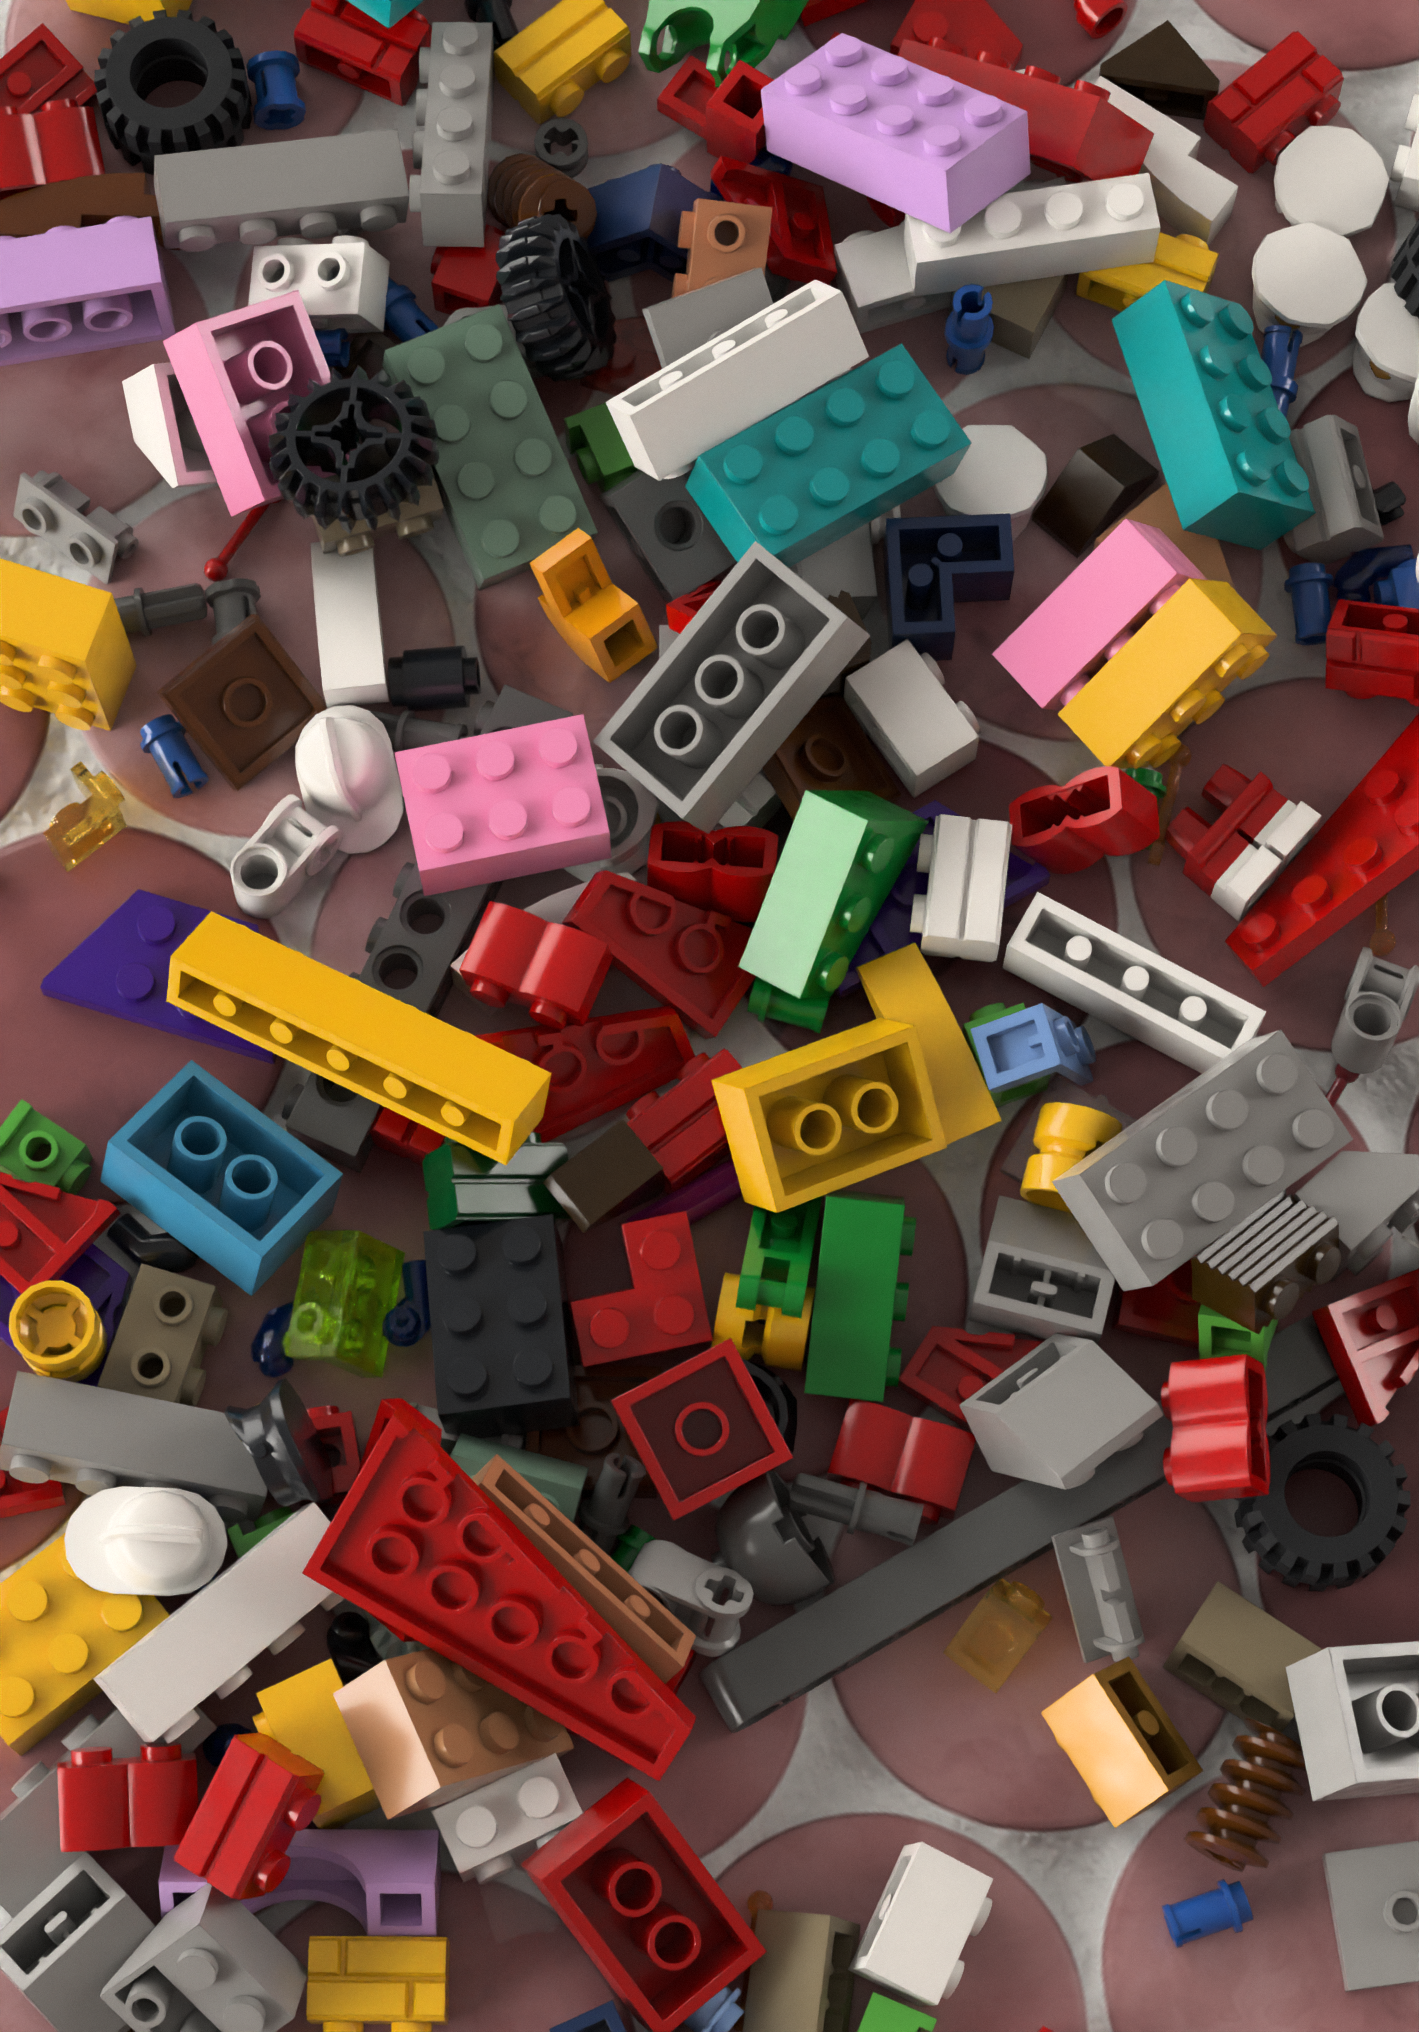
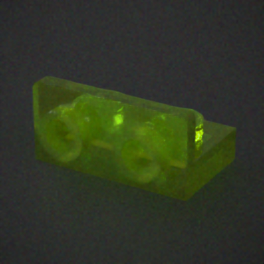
(342, 1299)

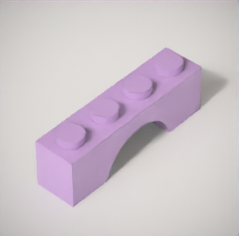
(374, 1874)

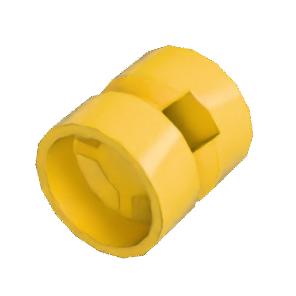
(1064, 1137)
(58, 1331)
(779, 1341)

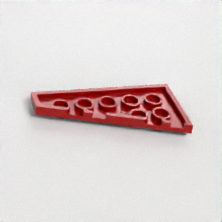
(1342, 870)
(461, 1578)

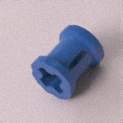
(276, 90)

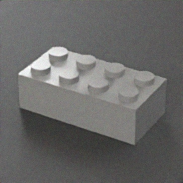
(731, 688)
(1202, 1161)

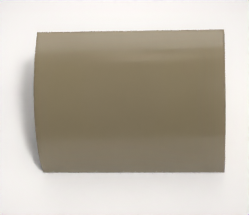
(1240, 1658)
(803, 1974)

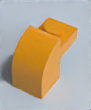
(589, 610)

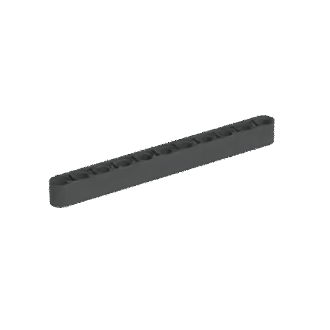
(969, 1556)

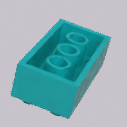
(1213, 416)
(829, 461)

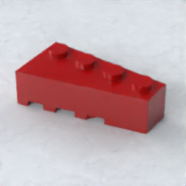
(1068, 128)

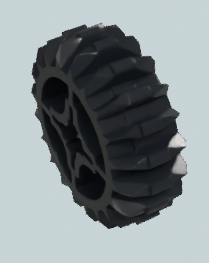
(556, 297)
(378, 472)

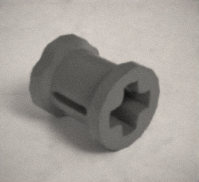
(231, 603)

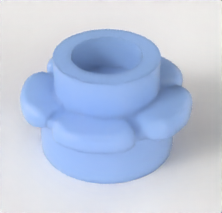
(717, 2014)

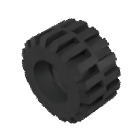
(163, 53)
(1363, 1468)

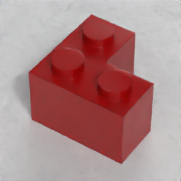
(661, 1307)

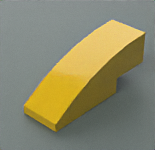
(907, 992)

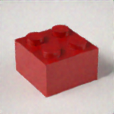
(701, 1429)

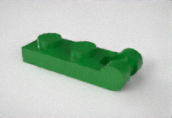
(779, 1252)

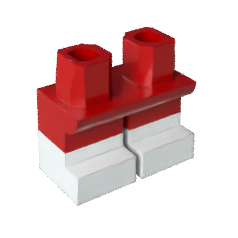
(1246, 844)

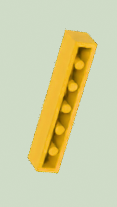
(358, 1037)

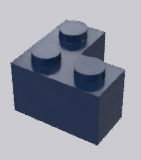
(641, 222)
(942, 563)

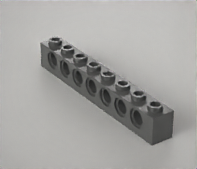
(343, 1128)

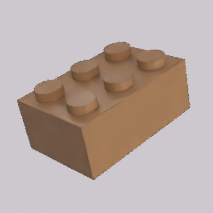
(439, 1731)

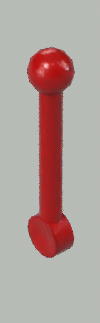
(216, 568)

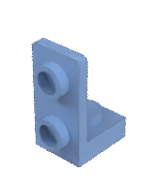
(1031, 1047)

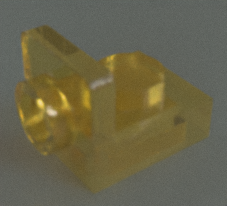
(86, 826)
(999, 1633)

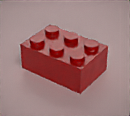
(644, 1907)

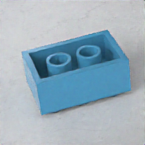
(220, 1177)

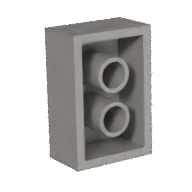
(1359, 1719)

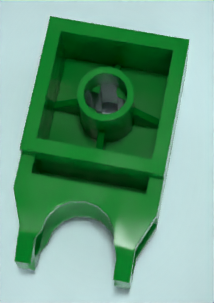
(740, 26)

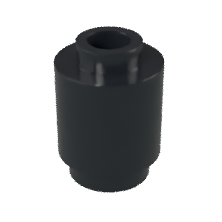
(433, 679)

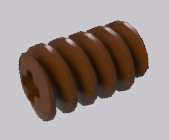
(530, 187)
(1249, 1798)

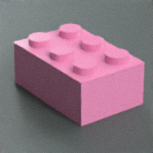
(235, 380)
(1094, 613)
(504, 805)

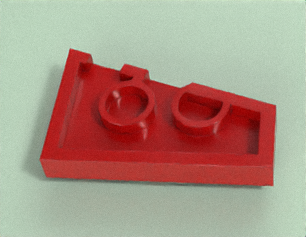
(599, 1063)

